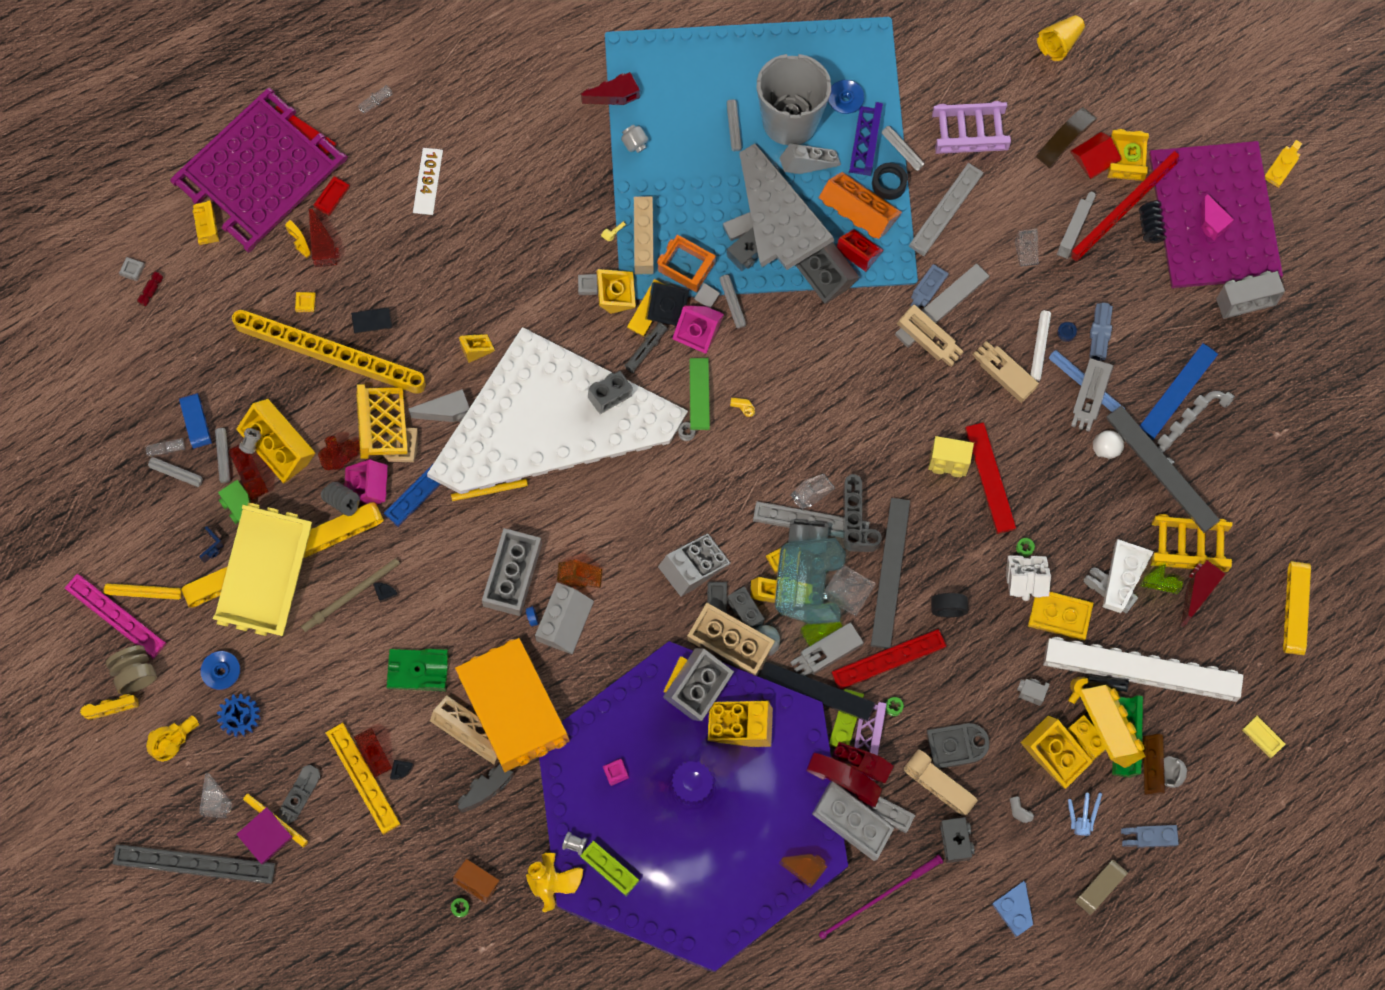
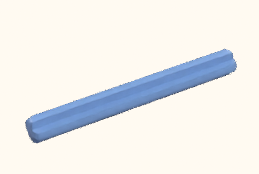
(1078, 376)

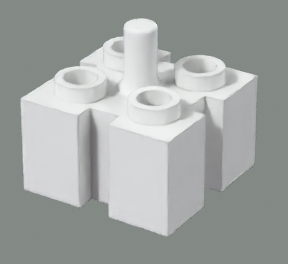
(1028, 576)

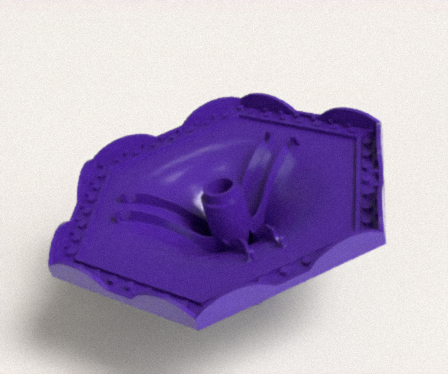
(693, 817)

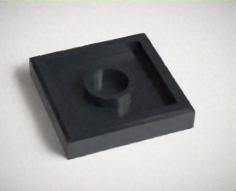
(666, 303)

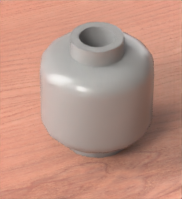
(634, 139)

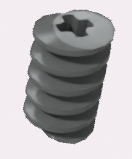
(340, 498)

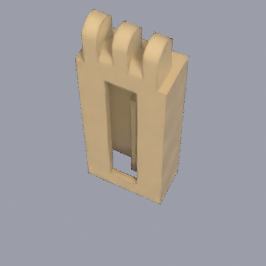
(923, 330)
(1010, 376)

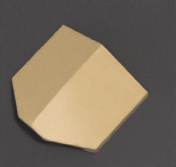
(412, 441)

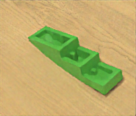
(699, 394)

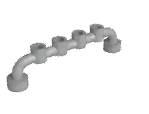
(1190, 415)

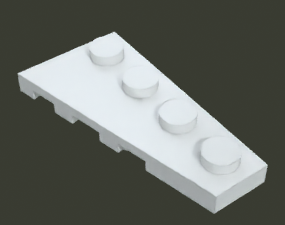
(1124, 573)

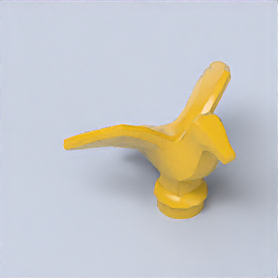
(546, 881)

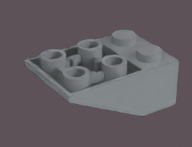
(693, 564)

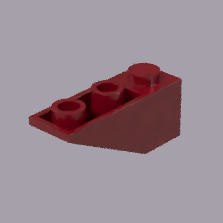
(614, 92)
(863, 761)

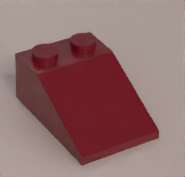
(1202, 583)

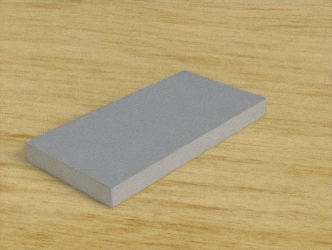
(853, 820)

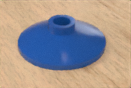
(849, 90)
(216, 662)

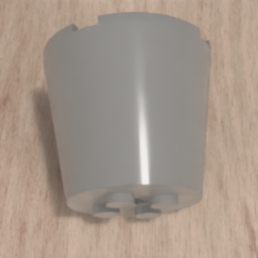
(792, 97)

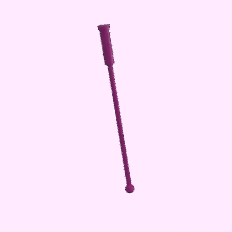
(915, 874)

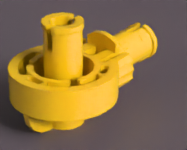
(170, 745)

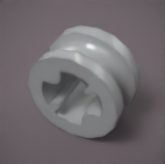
(685, 437)

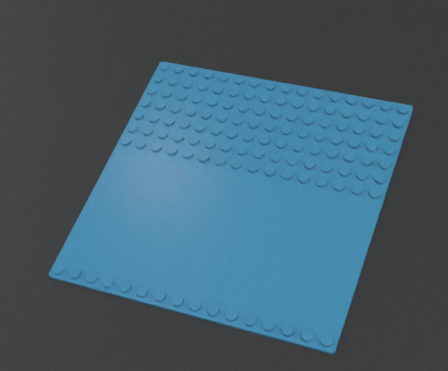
(689, 157)

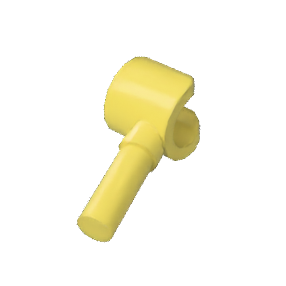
(609, 235)

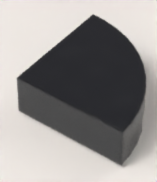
(384, 591)
(401, 769)

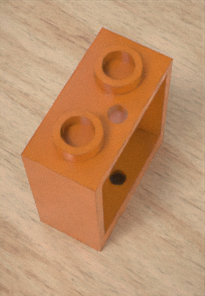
(700, 253)

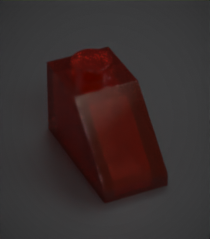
(373, 752)

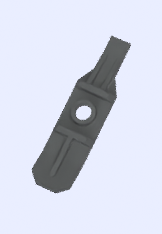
(302, 791)

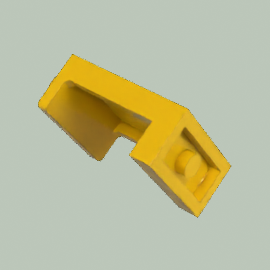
(1124, 168)

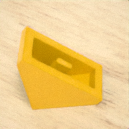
(475, 346)

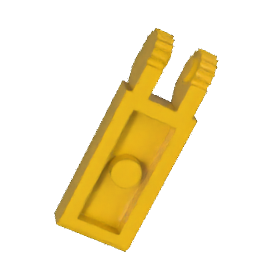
(109, 707)

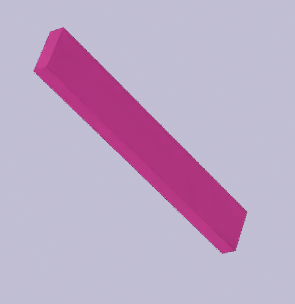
(115, 615)

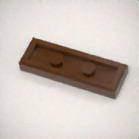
(1153, 765)

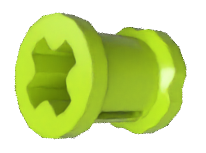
(1132, 158)

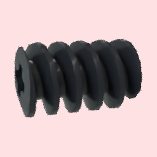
(1150, 222)

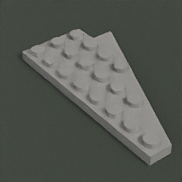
(779, 217)

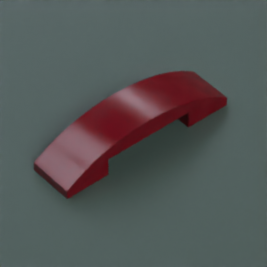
(845, 776)

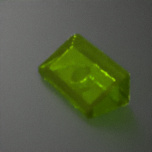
(815, 632)

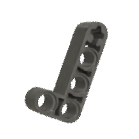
(855, 513)

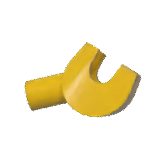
(1077, 685)

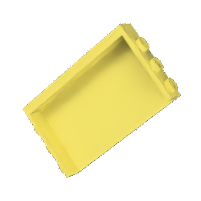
(263, 570)

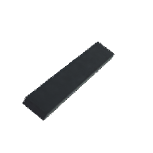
(828, 695)

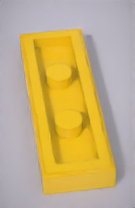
(638, 323)

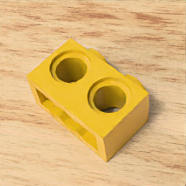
(1087, 737)

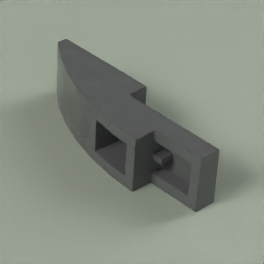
(485, 789)

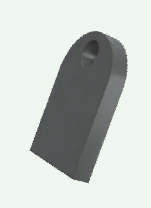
(955, 745)

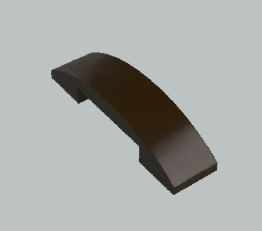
(1065, 137)

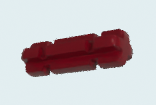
(150, 288)

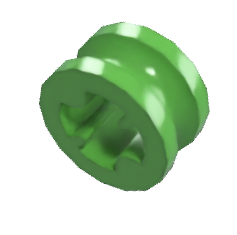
(1025, 553)
(892, 712)
(454, 910)

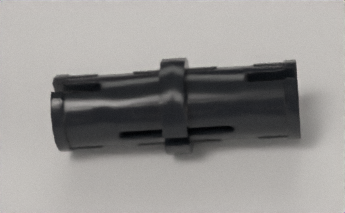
(1117, 684)

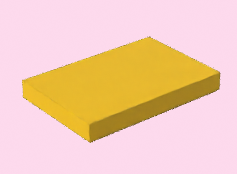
(1061, 615)

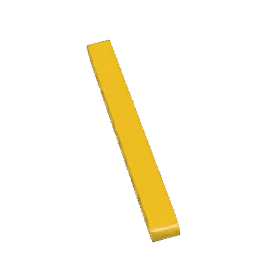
(322, 345)
(319, 539)

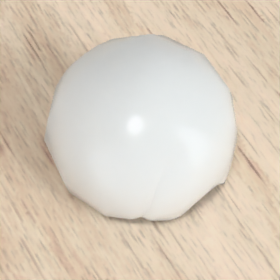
(1108, 444)

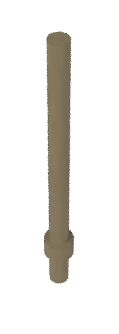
(319, 617)

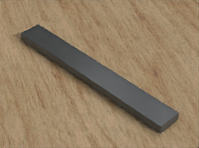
(1163, 469)
(890, 573)
(194, 864)

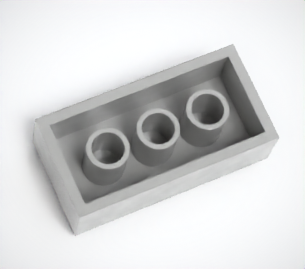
(512, 572)

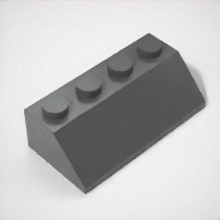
(828, 272)

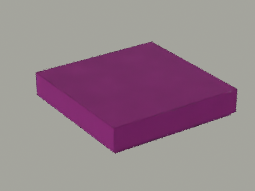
(264, 835)

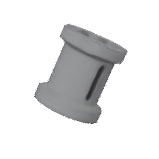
(250, 440)
(574, 843)

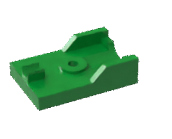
(432, 673)

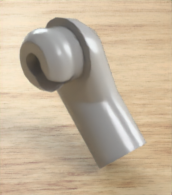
(1019, 812)

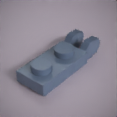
(1151, 836)

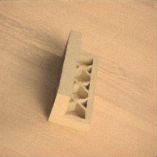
(462, 731)

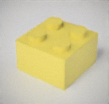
(950, 456)

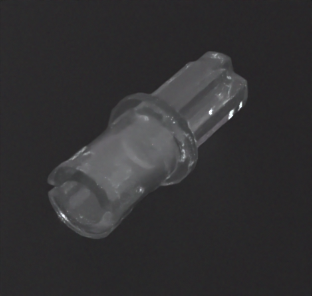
(375, 99)
(165, 447)

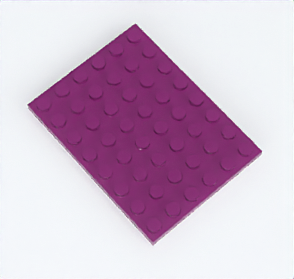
(1237, 183)

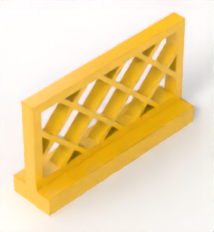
(365, 419)

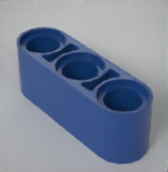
(195, 421)

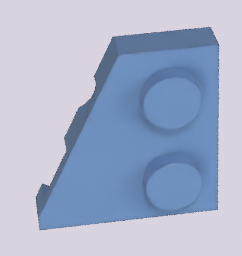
(1015, 909)

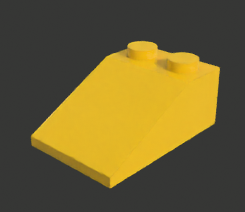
(1056, 751)

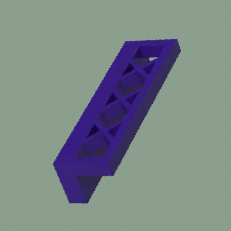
(875, 121)

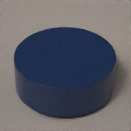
(1067, 331)

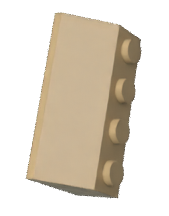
(730, 640)

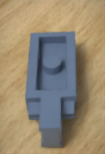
(928, 286)

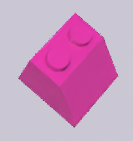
(368, 481)

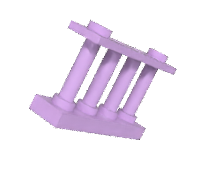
(973, 144)

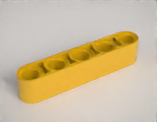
(1297, 608)

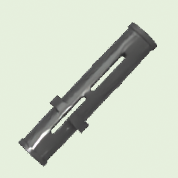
(632, 364)

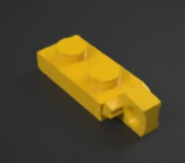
(1283, 164)

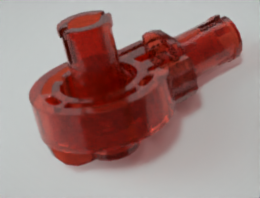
(336, 454)

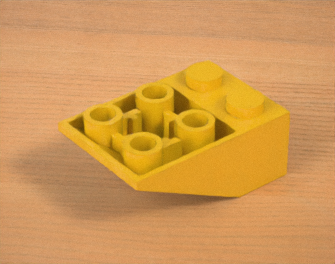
(741, 723)

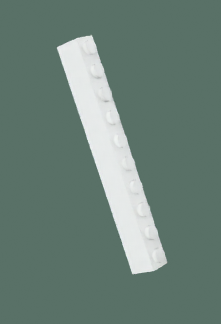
(1143, 669)

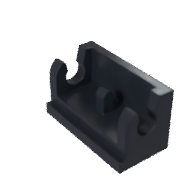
(371, 320)

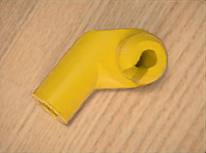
(745, 406)

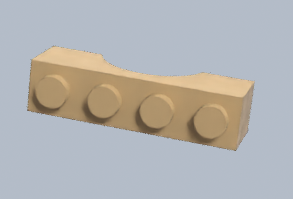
(643, 235)

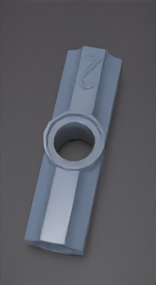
(1100, 331)

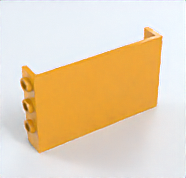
(512, 705)

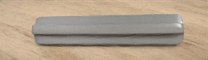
(733, 125)
(902, 148)
(732, 301)
(222, 454)
(175, 471)

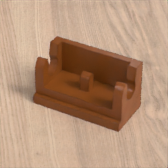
(475, 881)

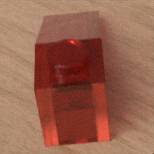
(323, 247)
(248, 472)

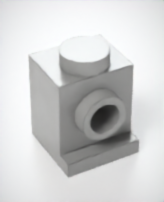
(1032, 691)

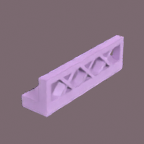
(877, 729)

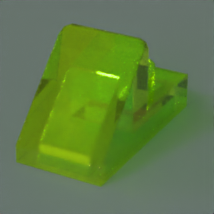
(1157, 581)

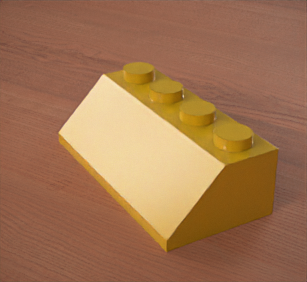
(279, 442)
(1112, 725)

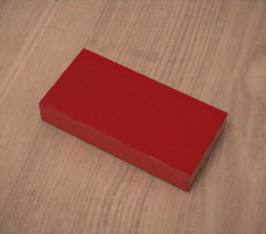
(331, 196)

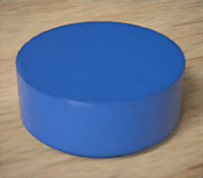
(532, 617)

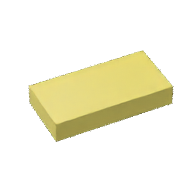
(1263, 737)

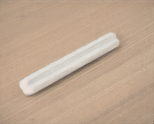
(1040, 345)

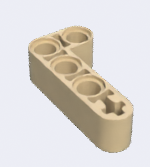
(939, 784)

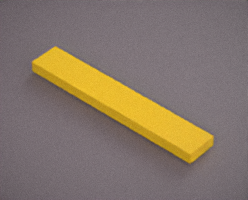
(363, 778)

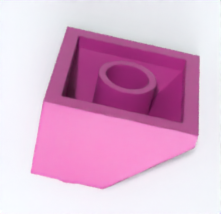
(697, 327)

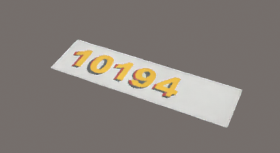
(427, 181)

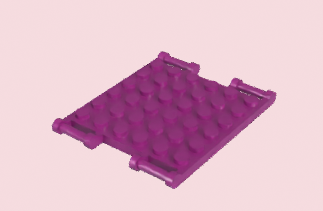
(258, 169)

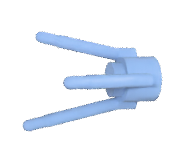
(1082, 825)

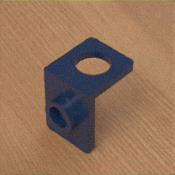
(213, 550)

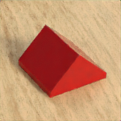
(1096, 154)
(858, 249)

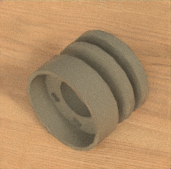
(131, 669)

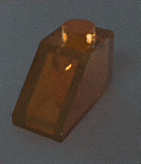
(579, 574)
(805, 867)

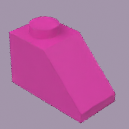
(1214, 218)

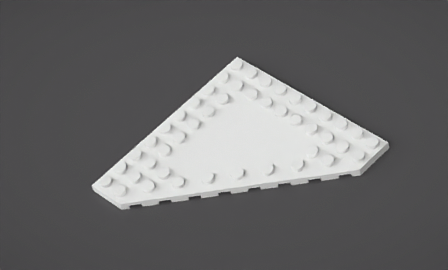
(540, 420)

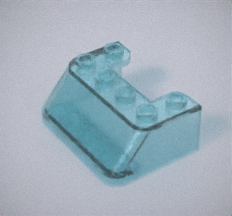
(803, 580)

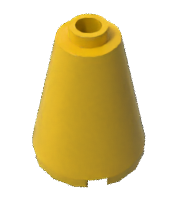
(1060, 37)

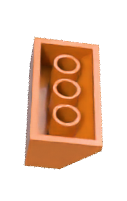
(859, 205)

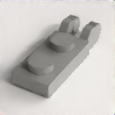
(1094, 583)

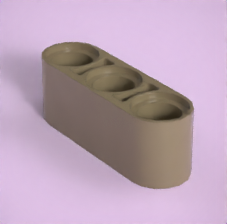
(1101, 887)

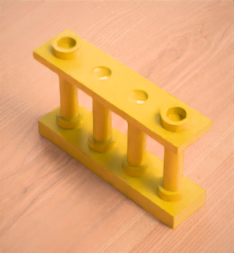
(1181, 559)

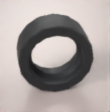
(889, 168)
(949, 605)

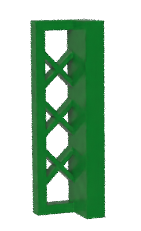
(1135, 717)

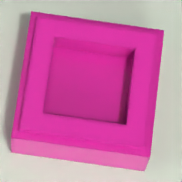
(615, 772)

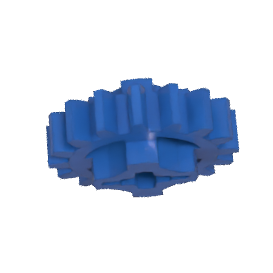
(246, 713)

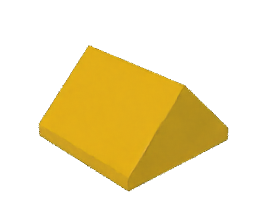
(615, 290)

